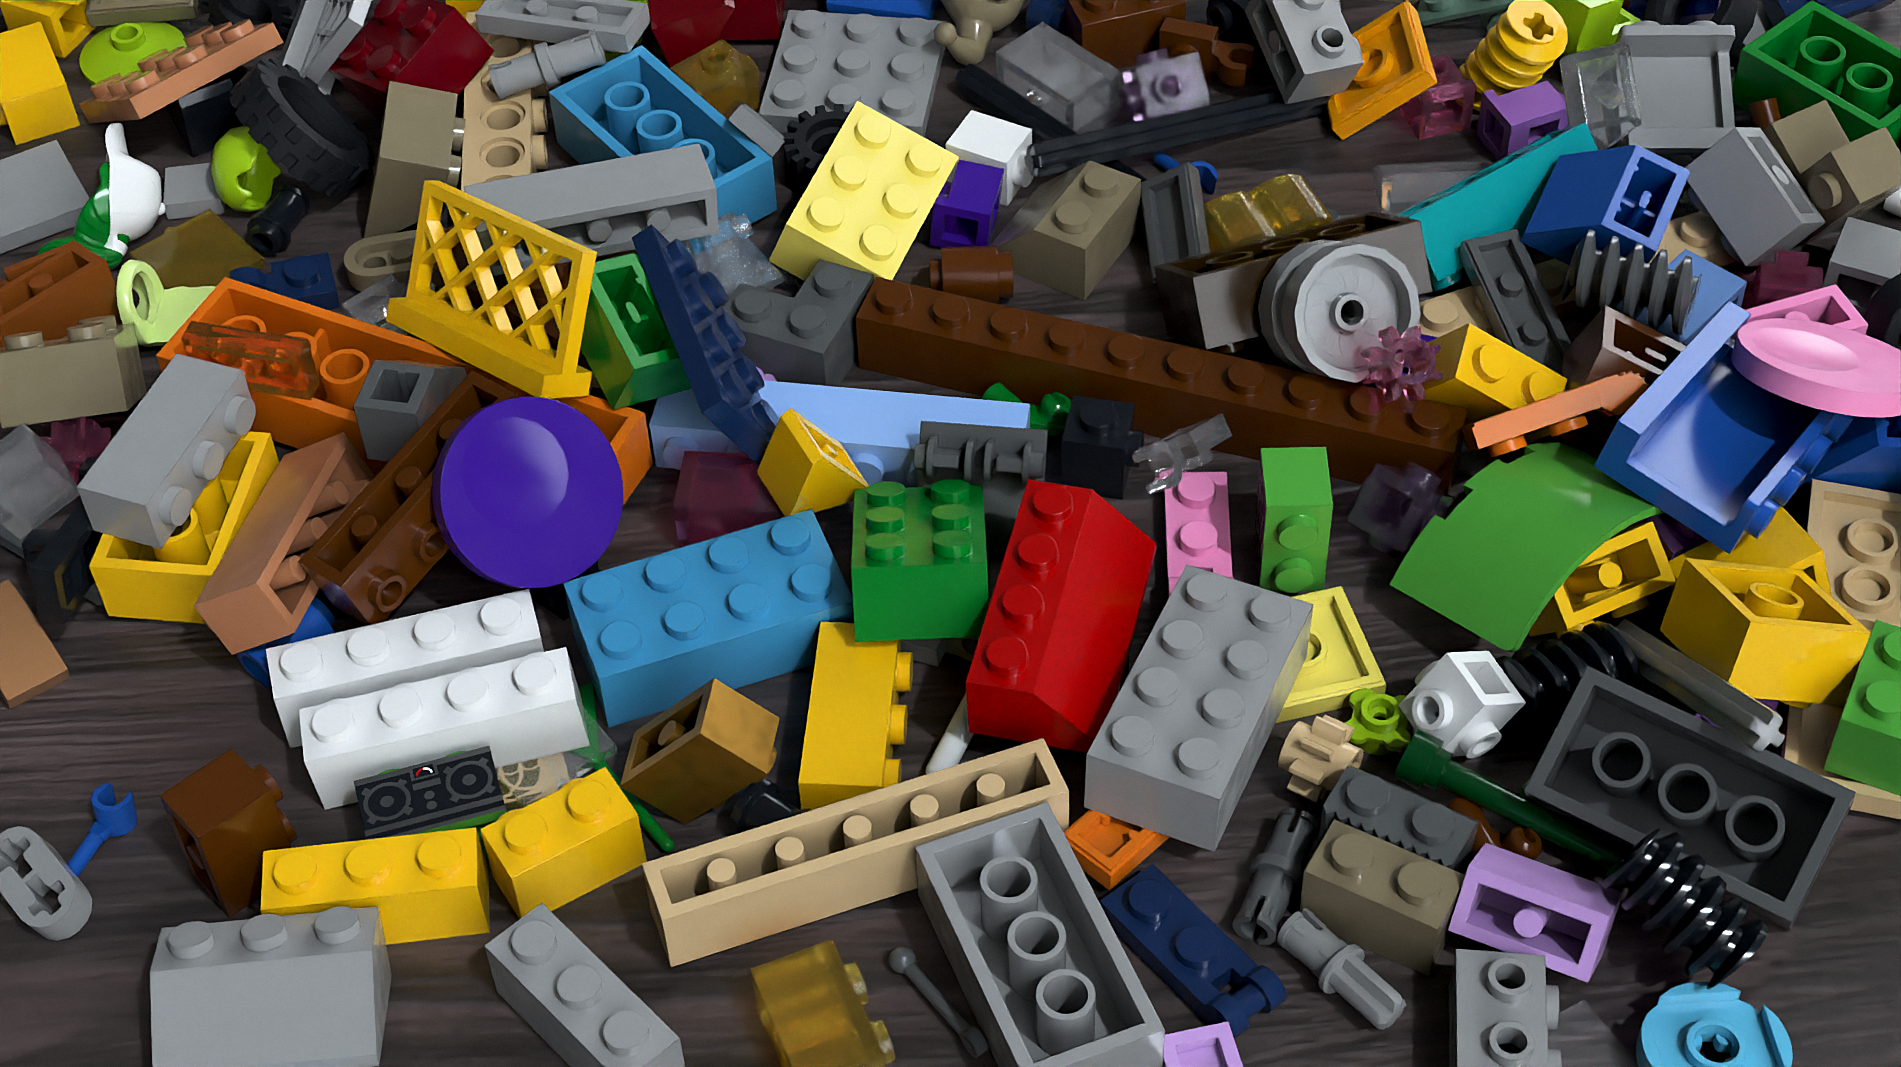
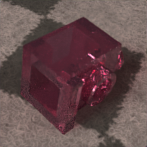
(1452, 91)

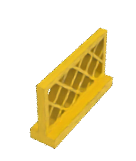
(486, 335)

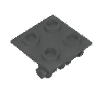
(984, 456)

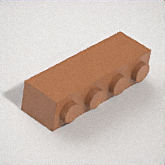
(259, 584)

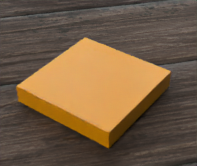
(1392, 72)

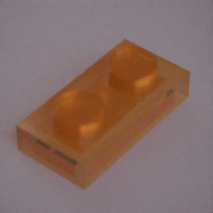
(269, 360)

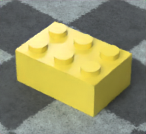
(865, 198)

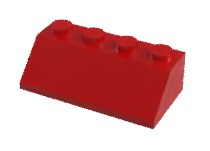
(1059, 620)

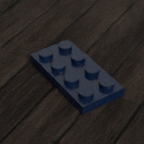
(708, 343)

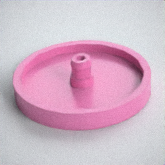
(1821, 366)

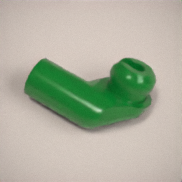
(1048, 415)

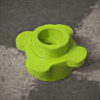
(1376, 735)

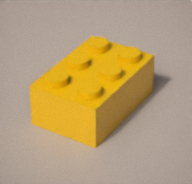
(167, 581)

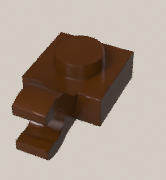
(1218, 57)

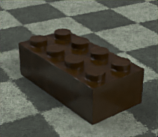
(1216, 294)

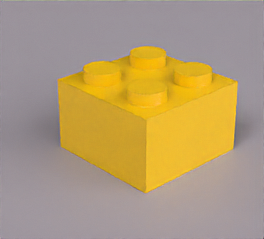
(1765, 631)

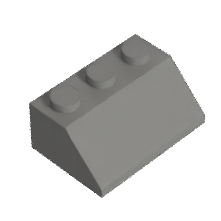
(271, 991)

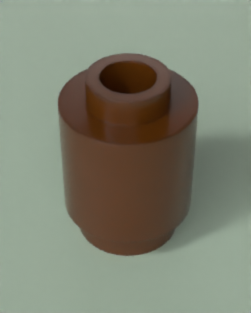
(974, 272)

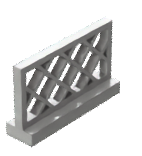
(319, 36)

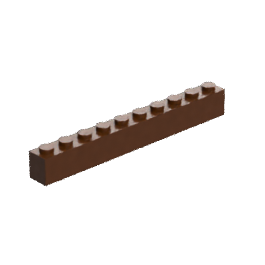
(979, 343)

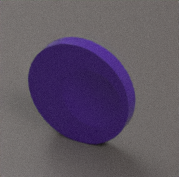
(527, 492)

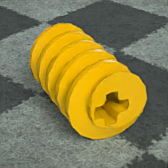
(1516, 49)

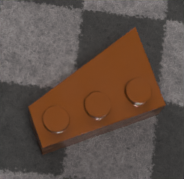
(56, 292)

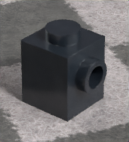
(1100, 445)

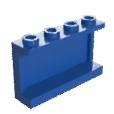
(1716, 443)

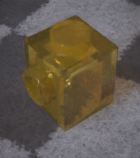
(721, 76)

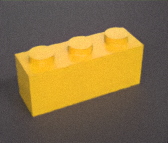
(853, 717)
(421, 882)

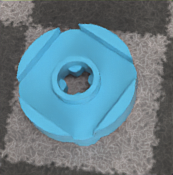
(1695, 1015)

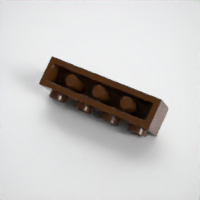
(390, 529)

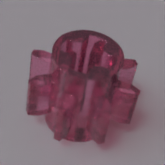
(1785, 277)
(1387, 372)
(77, 440)

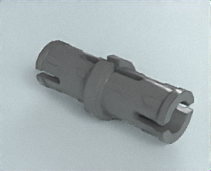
(1276, 876)

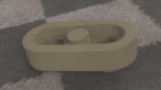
(378, 257)

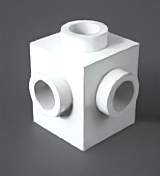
(1463, 702)

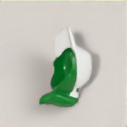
(121, 206)

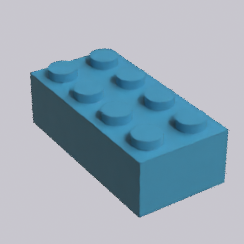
(644, 108)
(704, 612)

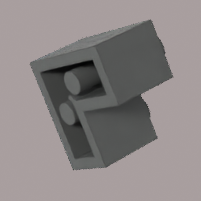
(807, 335)

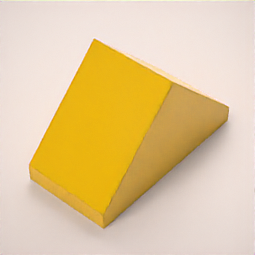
(807, 467)

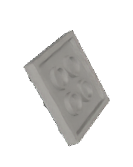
(851, 59)

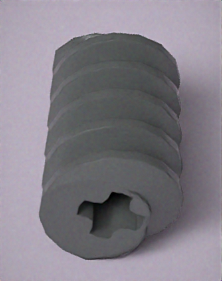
(1632, 282)

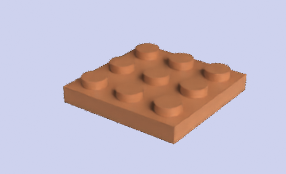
(176, 73)

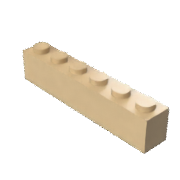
(836, 853)

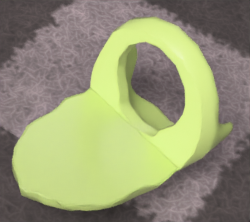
(159, 309)

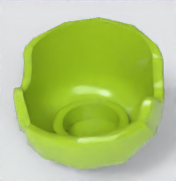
(242, 171)

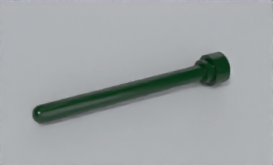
(1431, 766)

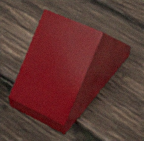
(687, 25)

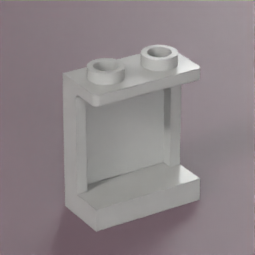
(1680, 87)

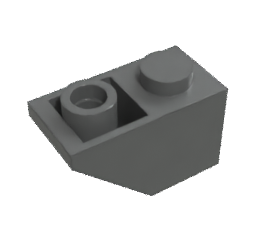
(399, 401)

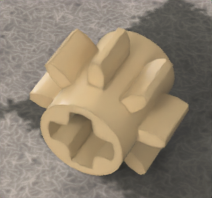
(1318, 756)

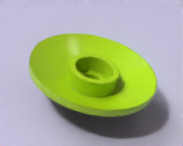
(123, 45)

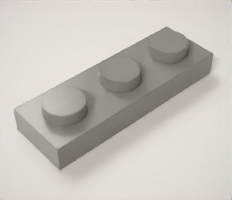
(615, 21)

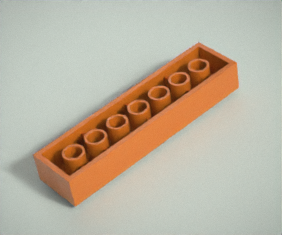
(343, 357)

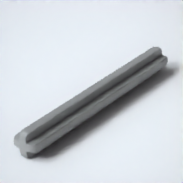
(1703, 690)

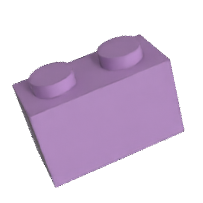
(1535, 911)

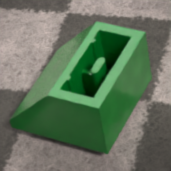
(628, 336)

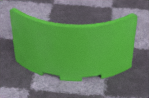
(1516, 540)

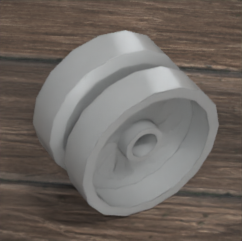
(1330, 303)

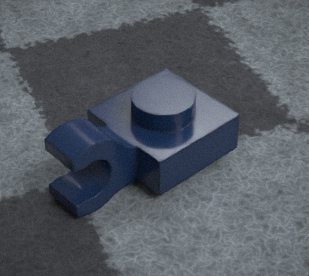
(300, 278)

